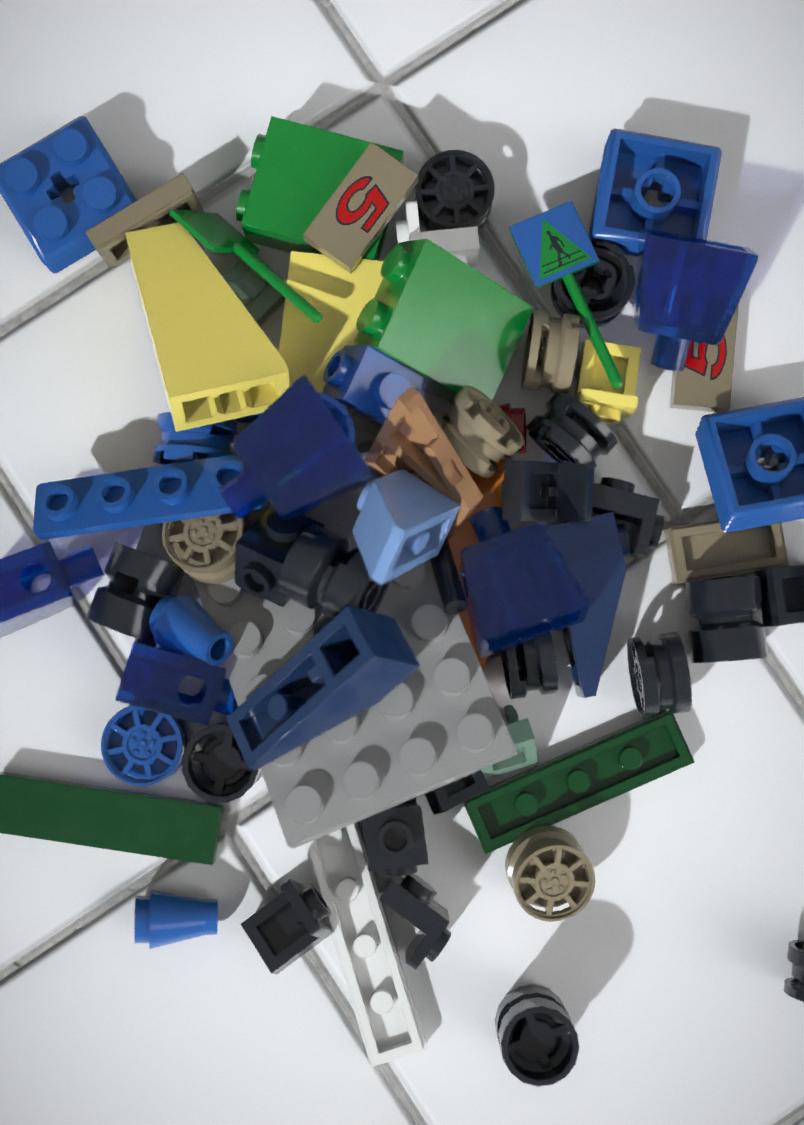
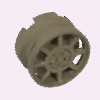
(557, 351)
(479, 431)
(205, 546)
(548, 871)

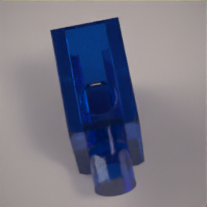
(687, 291)
(294, 457)
(17, 572)
(517, 584)
(153, 682)

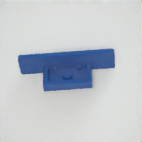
(134, 497)

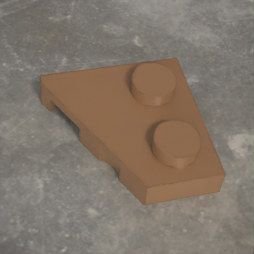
(418, 445)

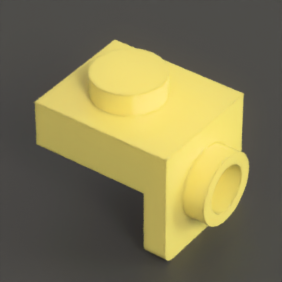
(595, 389)

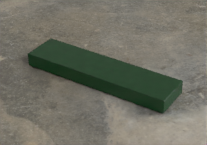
(579, 780)
(109, 818)

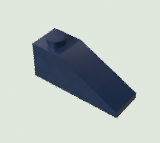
(597, 559)
(325, 683)

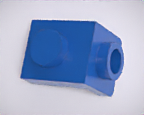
(368, 380)

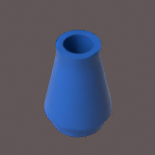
(187, 628)
(172, 918)

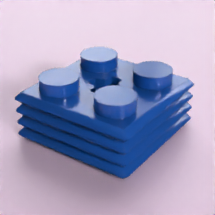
(640, 162)
(33, 188)
(741, 488)

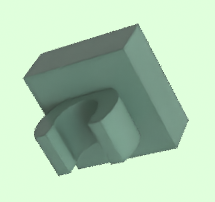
(254, 291)
(523, 741)

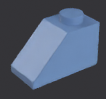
(401, 524)

